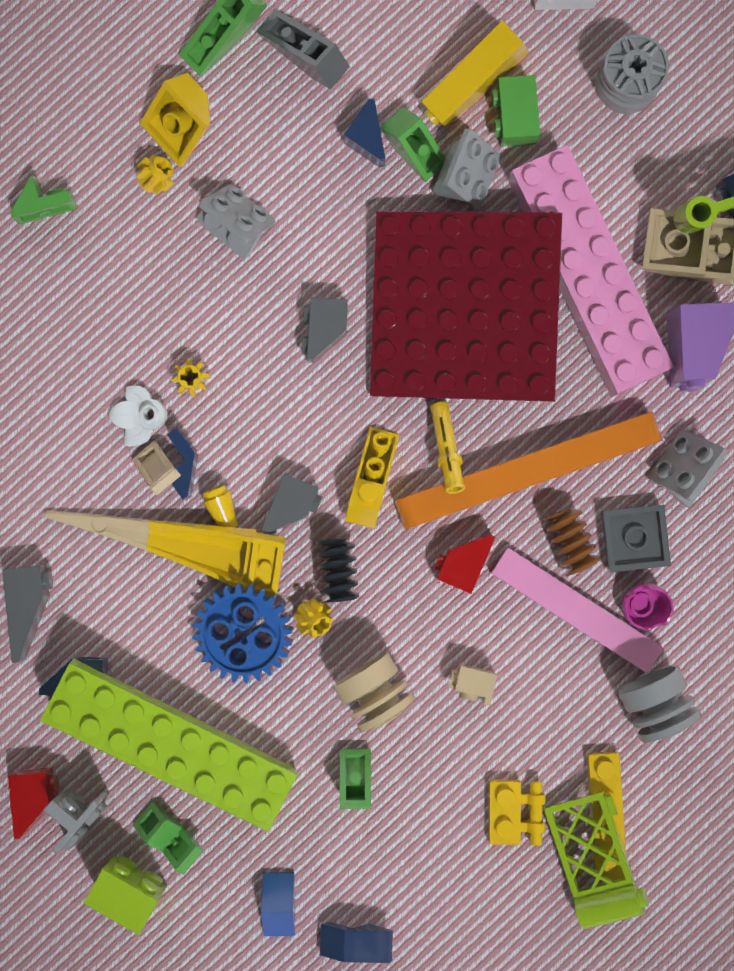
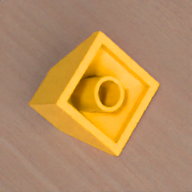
(178, 117)

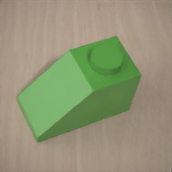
(414, 143)

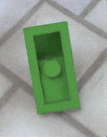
(34, 206)
(355, 778)

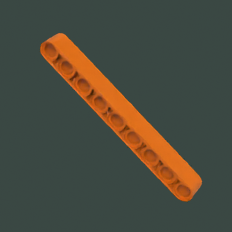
(530, 470)

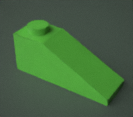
(220, 31)

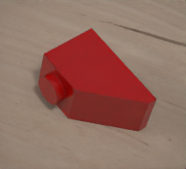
(464, 563)
(29, 796)

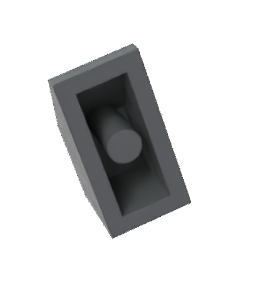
(291, 504)

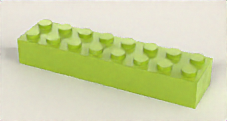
(169, 744)

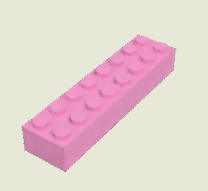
(593, 274)

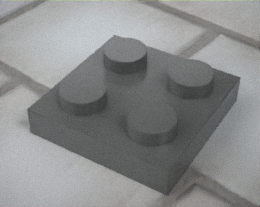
(636, 538)

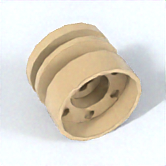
(374, 693)

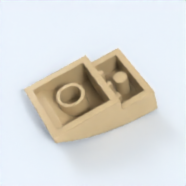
(691, 256)

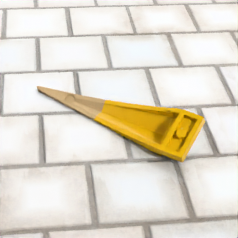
(217, 551)

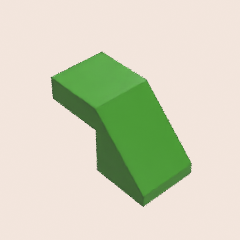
(169, 836)

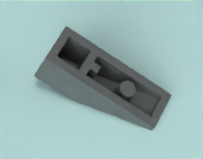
(305, 49)
(25, 600)

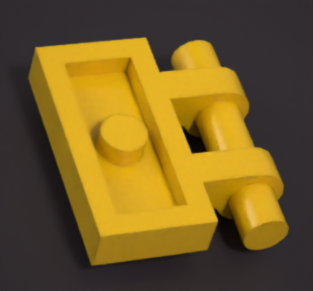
(505, 812)

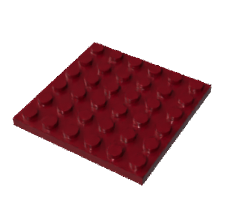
(466, 305)

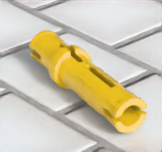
(452, 479)

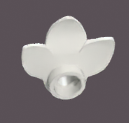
(134, 415)

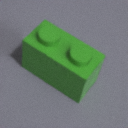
(517, 110)

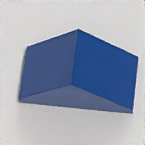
(278, 904)

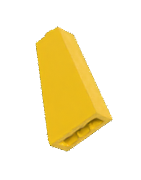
(475, 75)

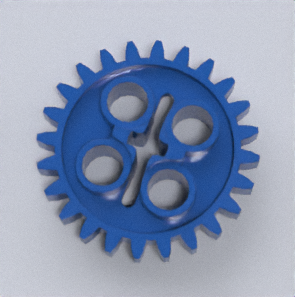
(227, 611)

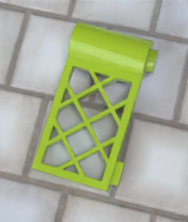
(699, 213)
(606, 901)

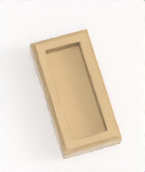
(156, 467)

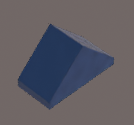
(365, 135)

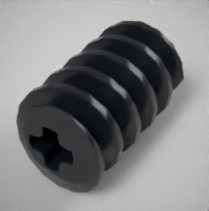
(337, 570)

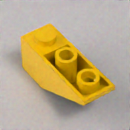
(372, 478)

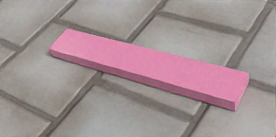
(577, 610)

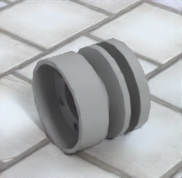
(620, 85)
(661, 709)

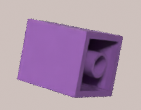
(698, 342)

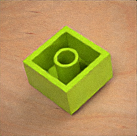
(126, 893)

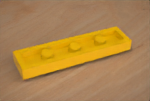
(605, 776)

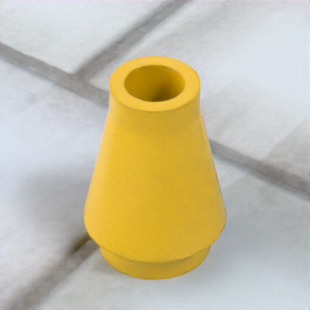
(220, 506)

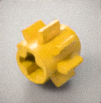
(155, 174)
(197, 383)
(313, 618)

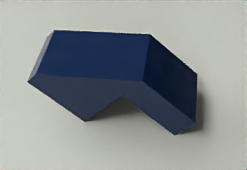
(187, 468)
(357, 944)

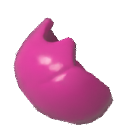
(647, 606)

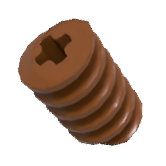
(572, 540)

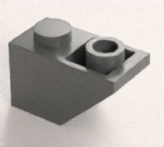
(326, 326)

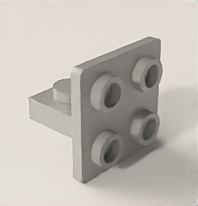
(467, 170)
(234, 219)
(687, 466)
(72, 814)

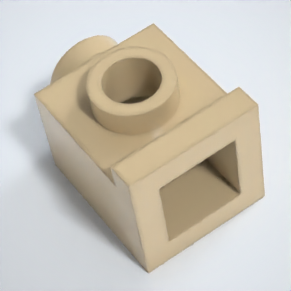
(473, 683)

